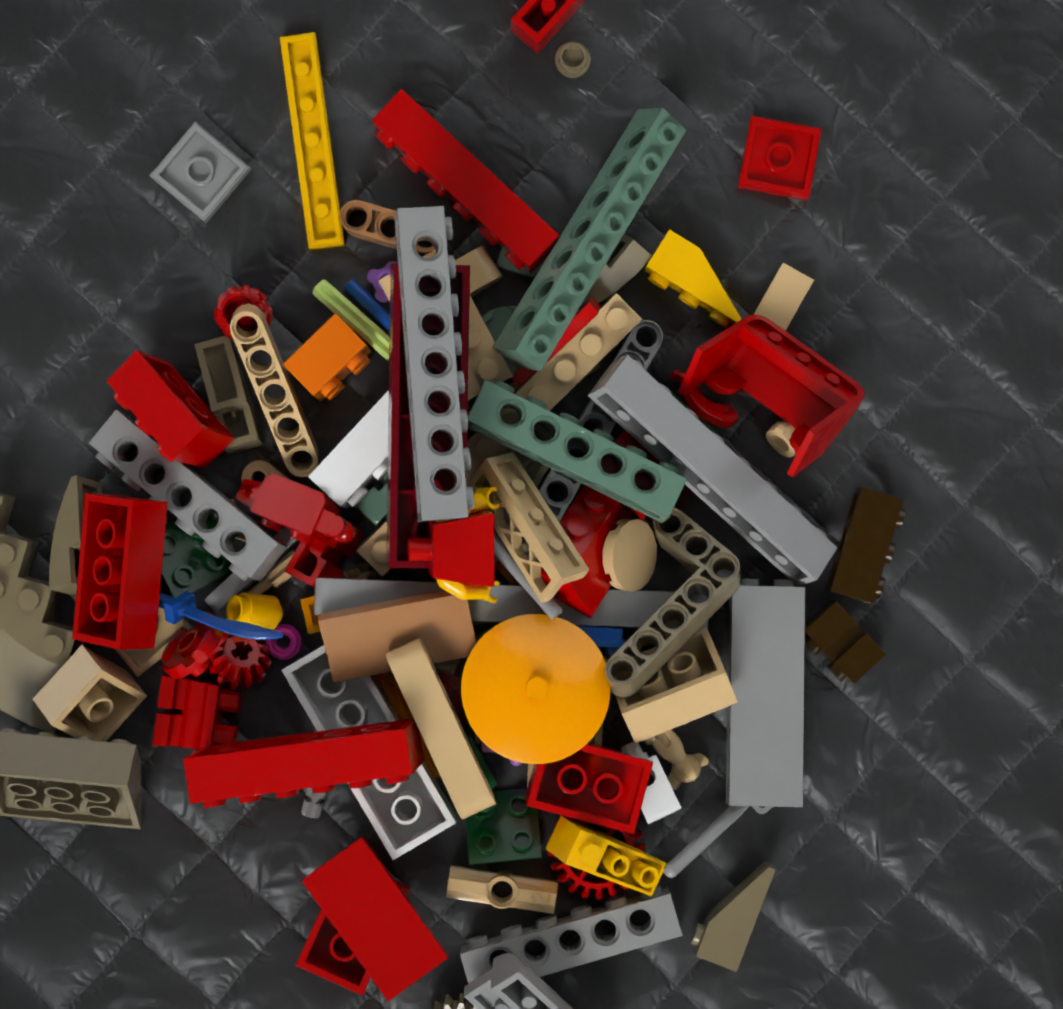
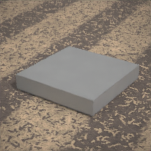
(200, 172)

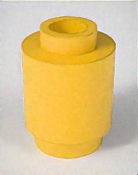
(255, 609)

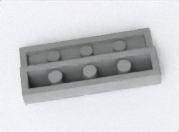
(512, 986)

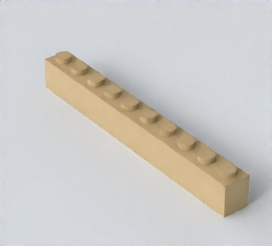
(548, 385)

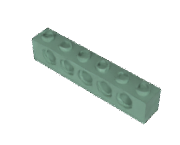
(587, 470)

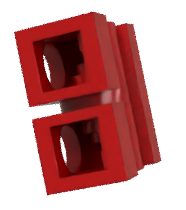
(200, 716)

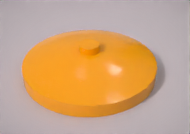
(535, 689)

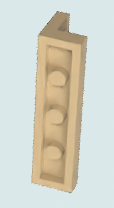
(532, 520)

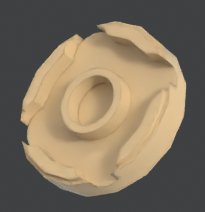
(630, 554)

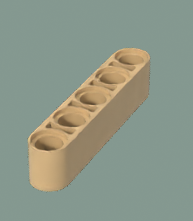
(274, 408)
(440, 728)

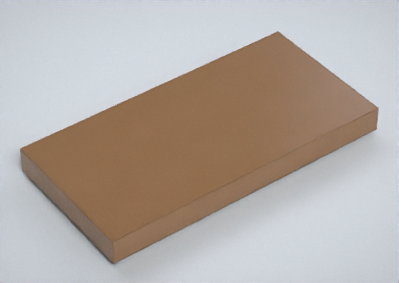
(362, 635)

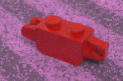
(295, 508)

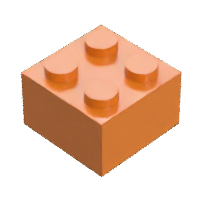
(329, 359)

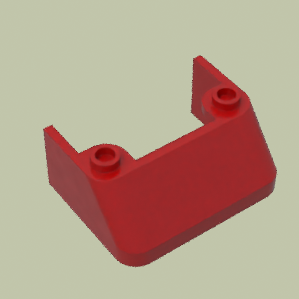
(783, 378)

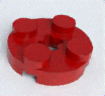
(190, 650)

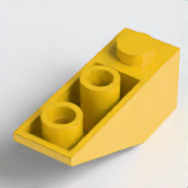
(687, 271)
(605, 856)

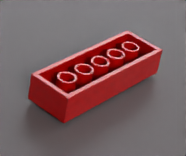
(303, 762)

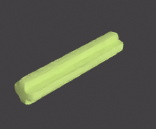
(353, 317)

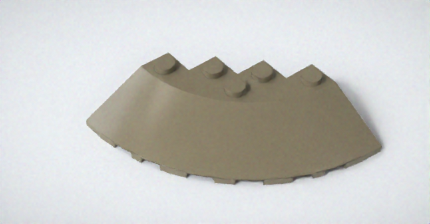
(30, 640)

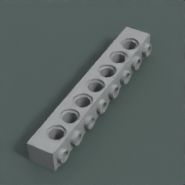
(411, 227)

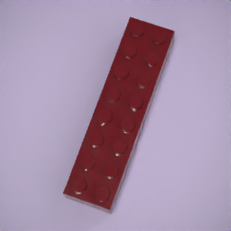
(401, 490)

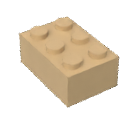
(680, 691)

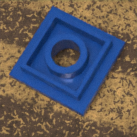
(606, 637)

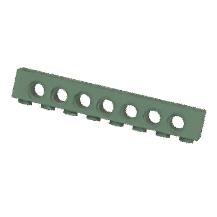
(589, 239)

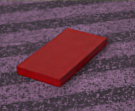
(375, 918)

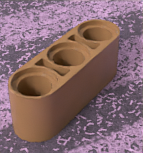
(372, 228)

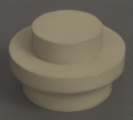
(572, 59)

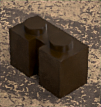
(841, 642)

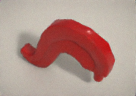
(712, 412)

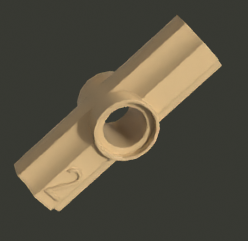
(477, 885)

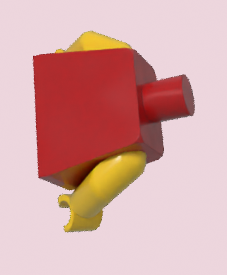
(461, 551)

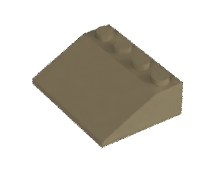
(70, 779)

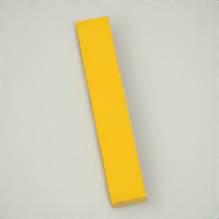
(312, 141)

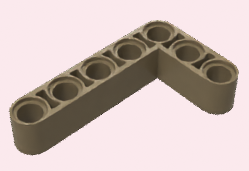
(679, 605)

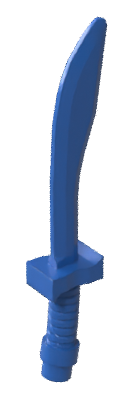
(185, 605)

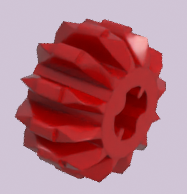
(248, 669)

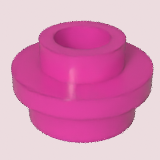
(295, 643)

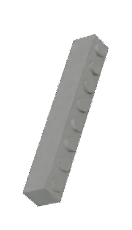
(713, 470)

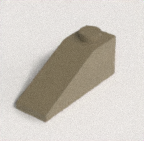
(730, 923)

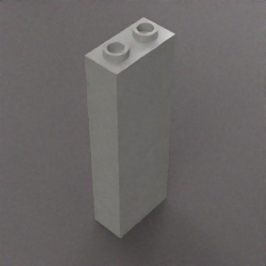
(768, 683)

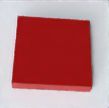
(779, 158)

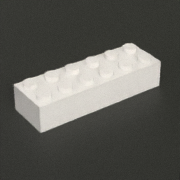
(399, 812)

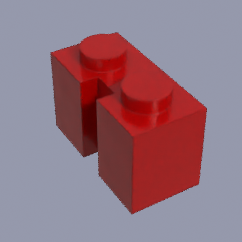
(321, 559)

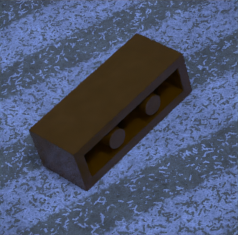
(865, 545)

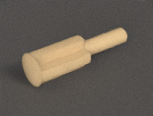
(275, 576)

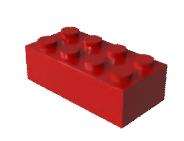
(119, 571)

